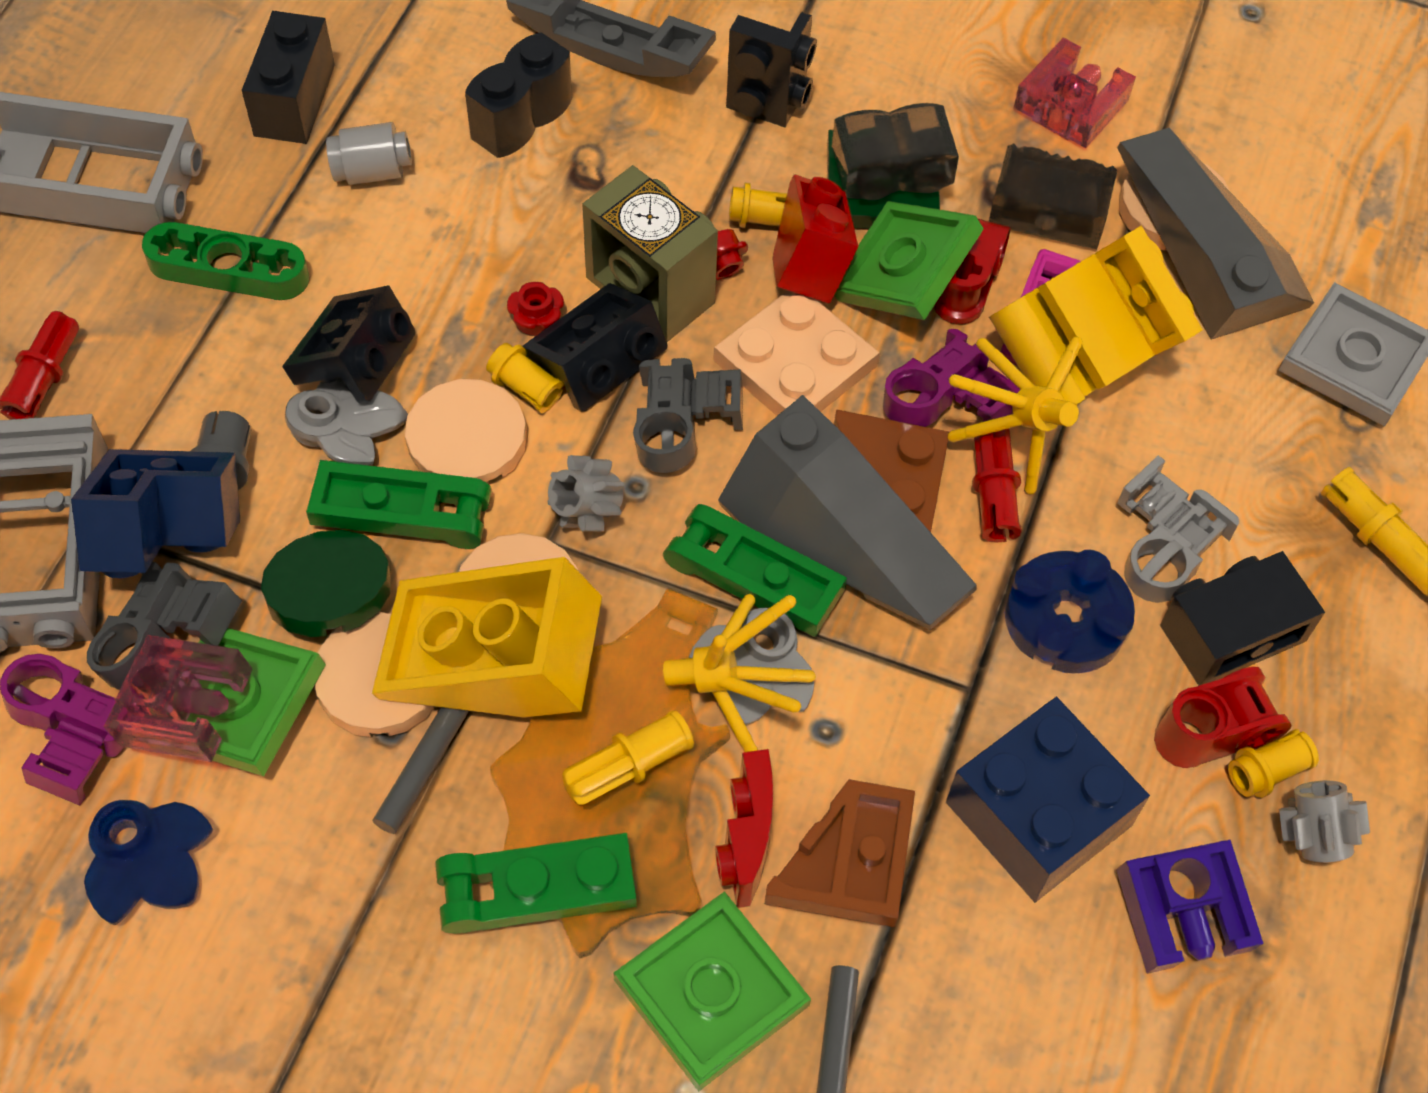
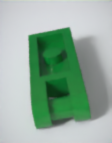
(398, 502)
(755, 566)
(536, 883)

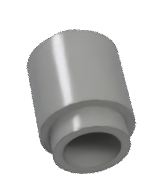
(368, 153)

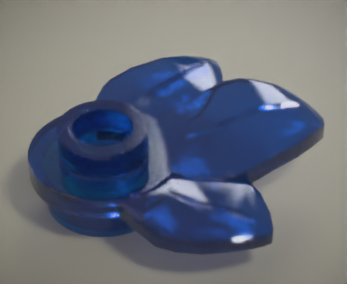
(149, 866)

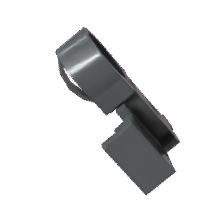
(671, 405)
(164, 601)

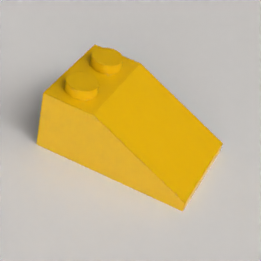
(492, 640)

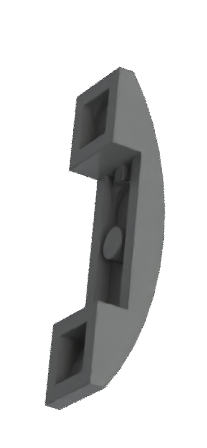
(616, 38)

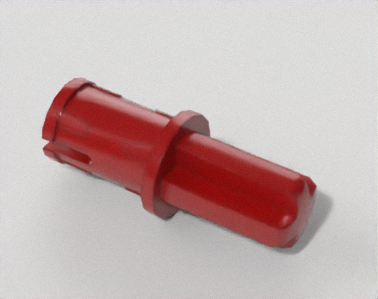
(38, 367)
(997, 486)

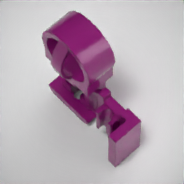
(933, 382)
(75, 711)

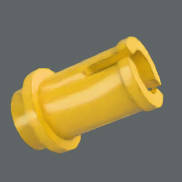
(756, 206)
(512, 368)
(1272, 763)

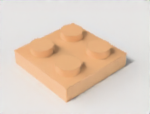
(796, 351)

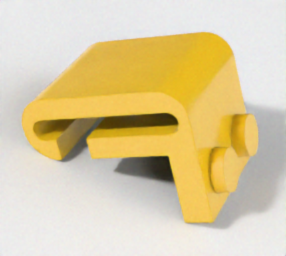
(1114, 301)

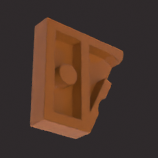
(903, 455)
(851, 858)

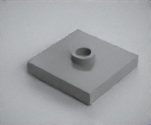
(1358, 354)

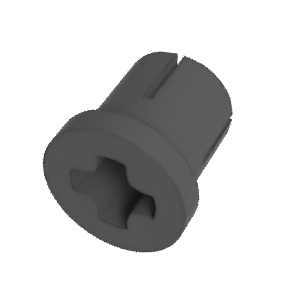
(227, 434)

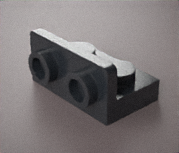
(353, 340)
(599, 344)

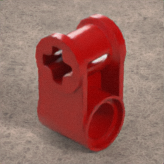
(970, 286)
(1228, 714)

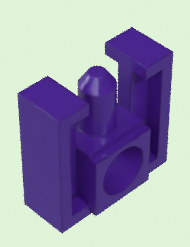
(1216, 885)

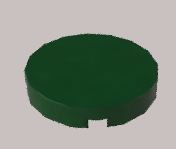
(326, 582)

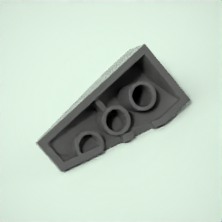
(1217, 246)
(828, 502)

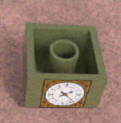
(651, 247)

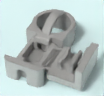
(1178, 530)

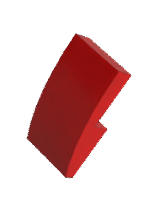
(747, 836)

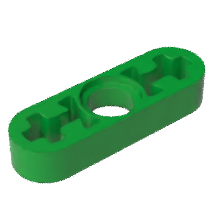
(208, 243)

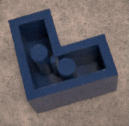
(153, 500)

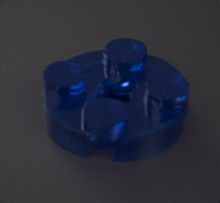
(1077, 578)

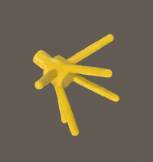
(1032, 406)
(717, 672)

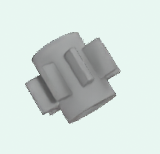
(585, 493)
(1324, 821)

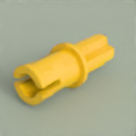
(627, 758)

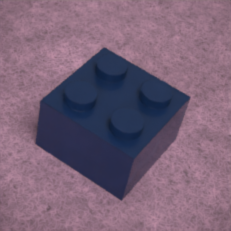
(1046, 798)

